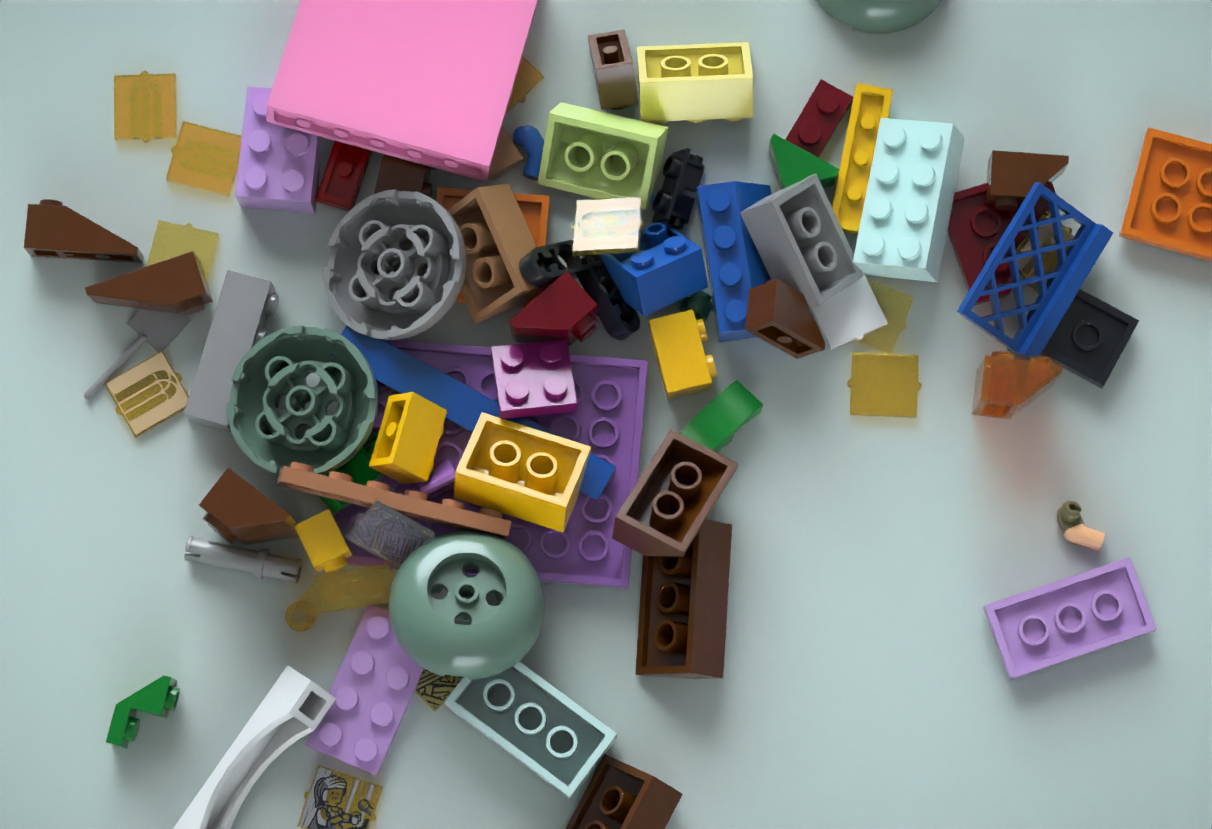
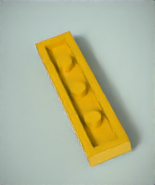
(867, 109)

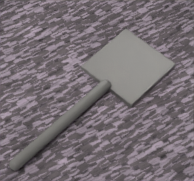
(154, 327)

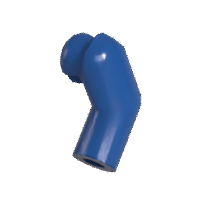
(533, 143)

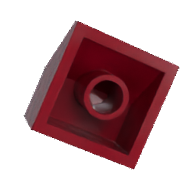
(557, 314)

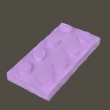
(1069, 618)
(370, 696)

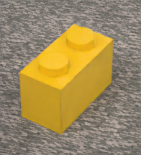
(681, 355)
(408, 438)

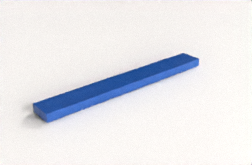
(463, 404)

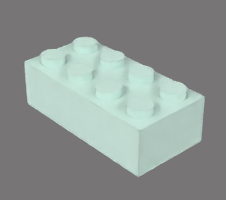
(909, 199)
(534, 725)

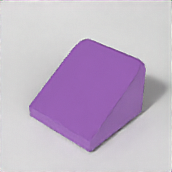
(440, 479)

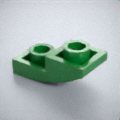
(723, 417)

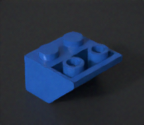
(661, 272)

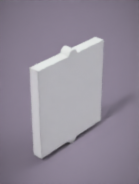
(849, 314)

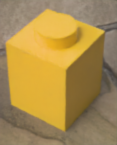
(324, 542)

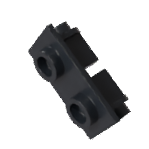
(680, 172)

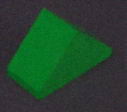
(795, 164)

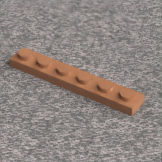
(411, 504)

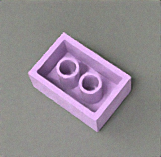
(276, 162)

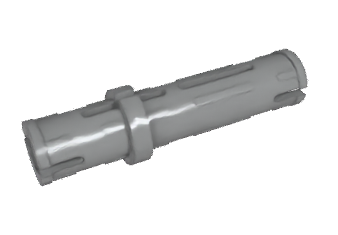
(259, 563)

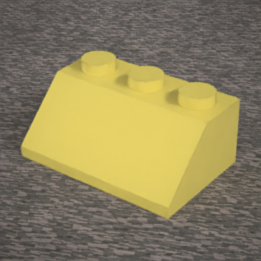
(695, 82)

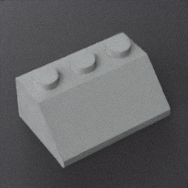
(802, 241)

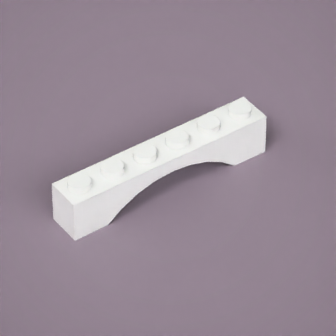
(283, 717)

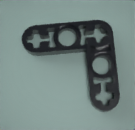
(616, 315)

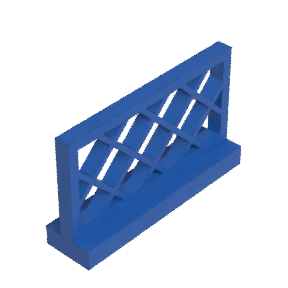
(1062, 282)

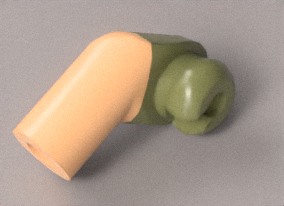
(1074, 529)

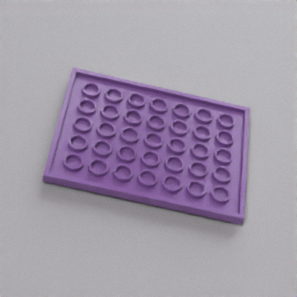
(606, 419)

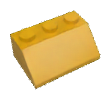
(521, 472)

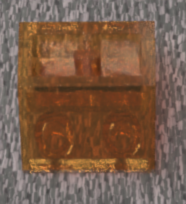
(1011, 384)

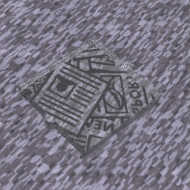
(388, 533)

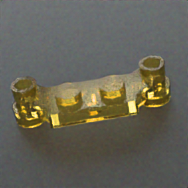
(342, 591)

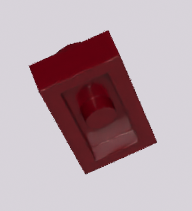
(819, 118)

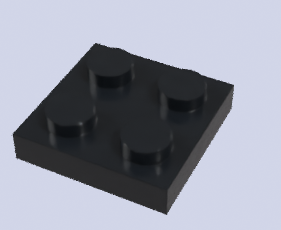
(1090, 338)

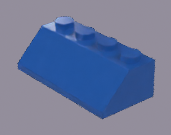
(730, 252)

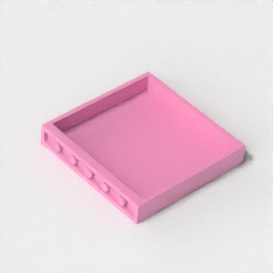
(404, 76)

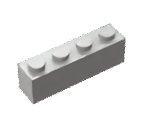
(233, 331)

